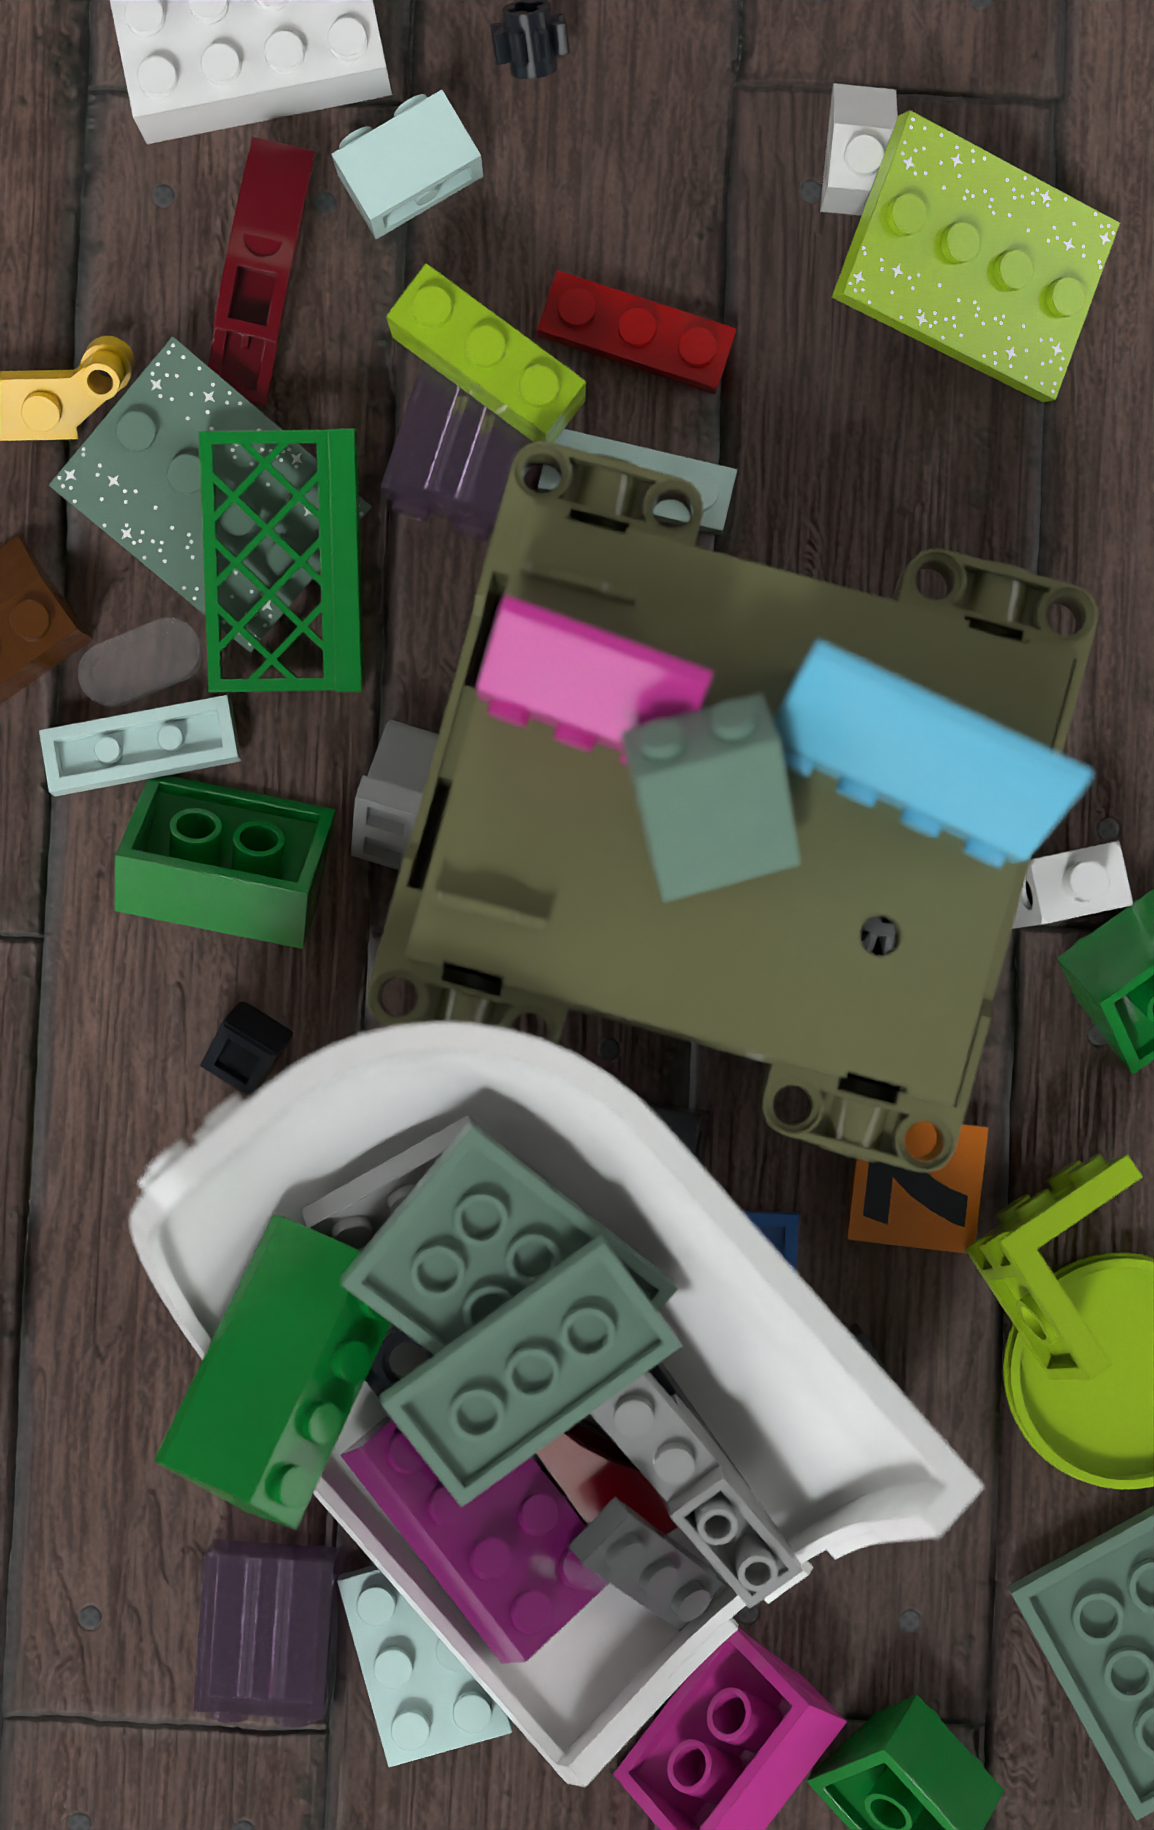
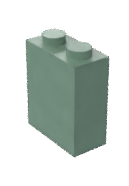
(712, 797)

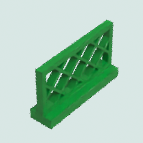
(339, 560)

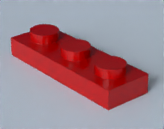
(636, 332)

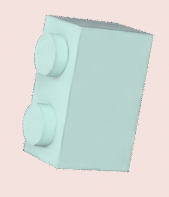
(407, 162)

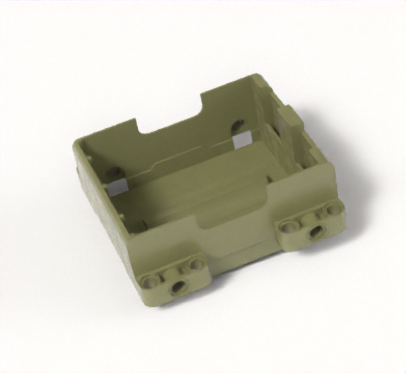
(549, 860)

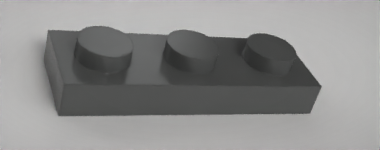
(646, 1564)

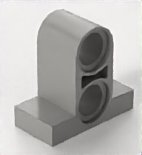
(392, 794)

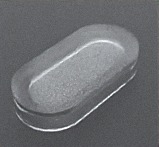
(140, 662)

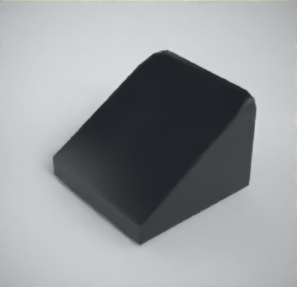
(246, 1048)

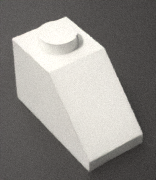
(856, 143)

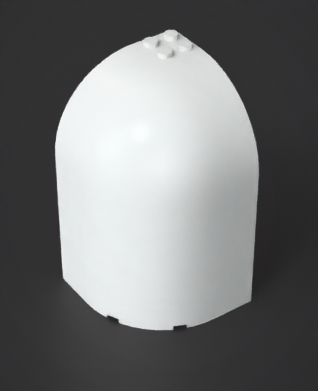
(760, 1356)

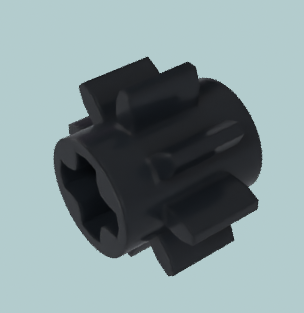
(530, 38)

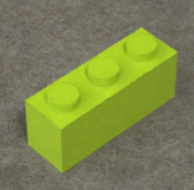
(486, 357)

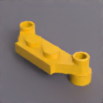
(58, 401)

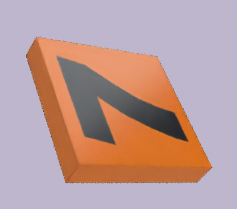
(920, 1207)

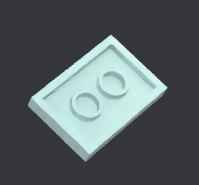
(413, 1680)

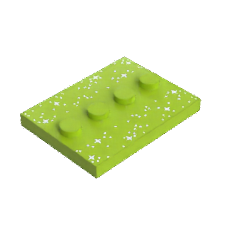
(975, 258)

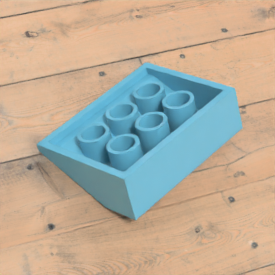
(923, 757)

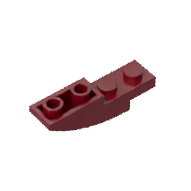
(260, 266)

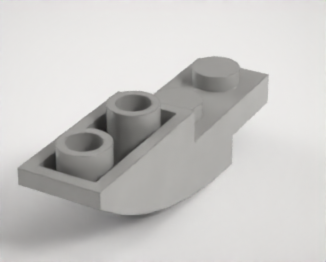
(700, 1488)

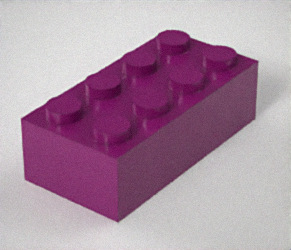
(497, 1555)

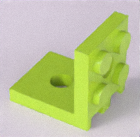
(1023, 1280)

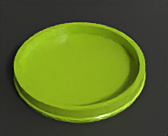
(1104, 1424)

